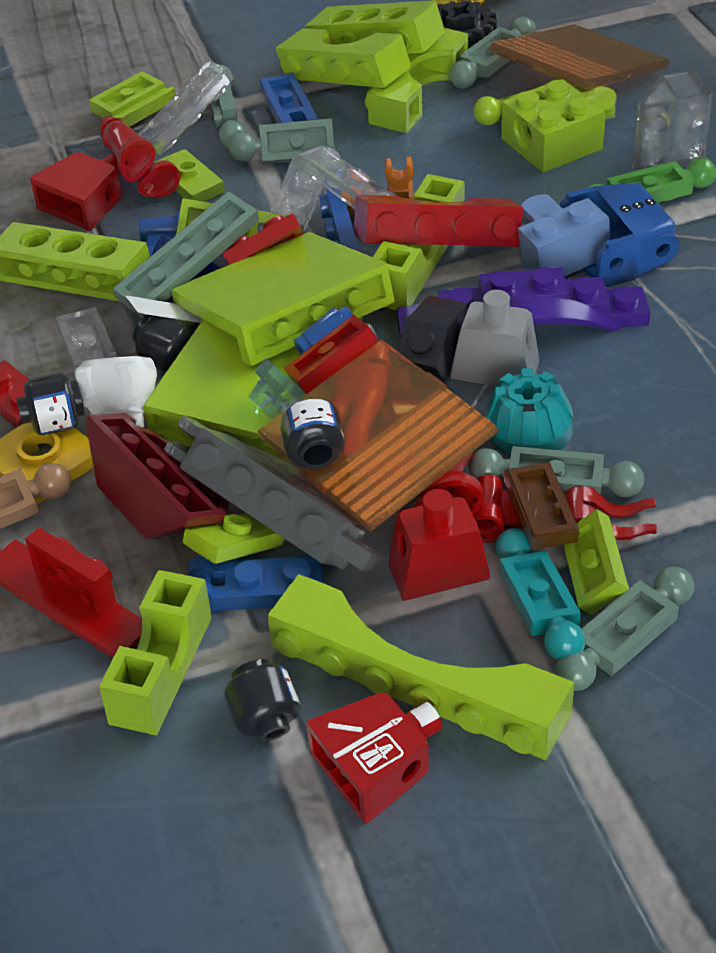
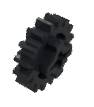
(469, 19)

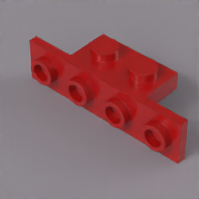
(69, 590)

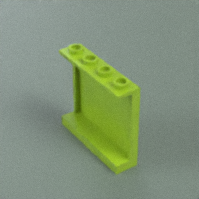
(285, 291)
(212, 388)

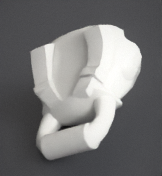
(117, 385)

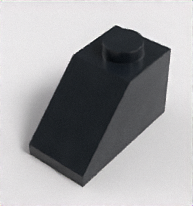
(433, 335)

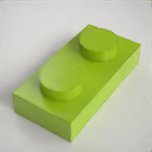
(595, 564)

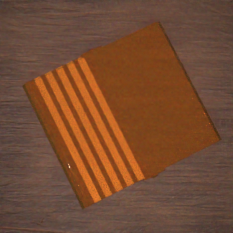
(579, 56)
(398, 432)

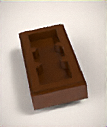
(541, 506)

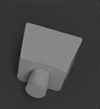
(495, 341)

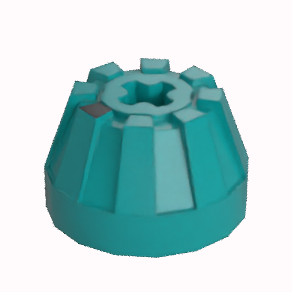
(530, 412)

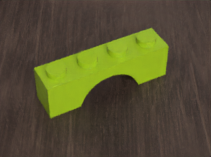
(365, 62)
(400, 102)
(413, 264)

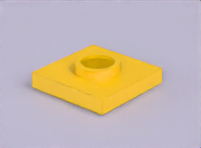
(67, 448)

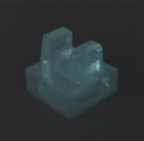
(275, 387)

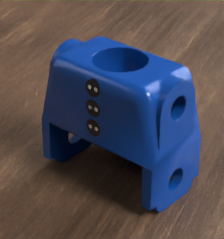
(639, 232)

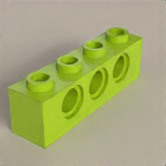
(416, 21)
(67, 259)

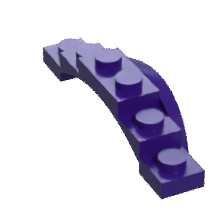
(555, 299)

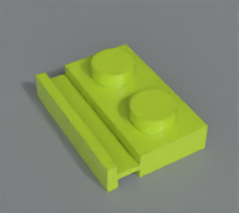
(132, 99)

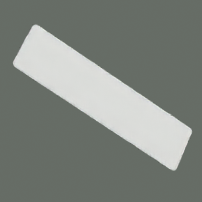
(162, 309)

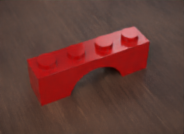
(437, 223)

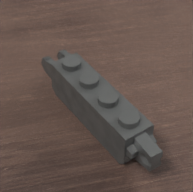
(274, 497)

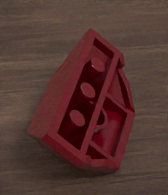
(147, 480)

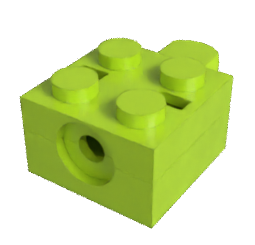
(557, 123)

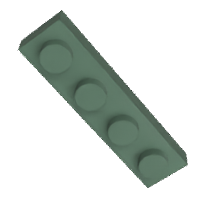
(188, 251)

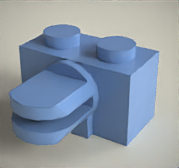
(561, 236)

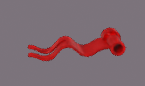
(499, 510)

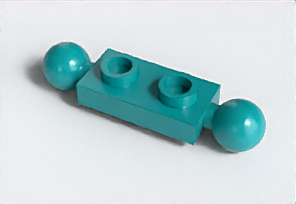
(539, 594)

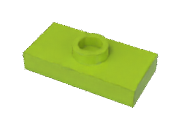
(196, 179)
(231, 539)

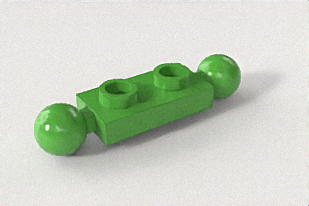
(669, 179)

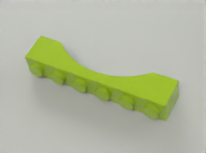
(505, 703)

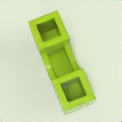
(146, 680)

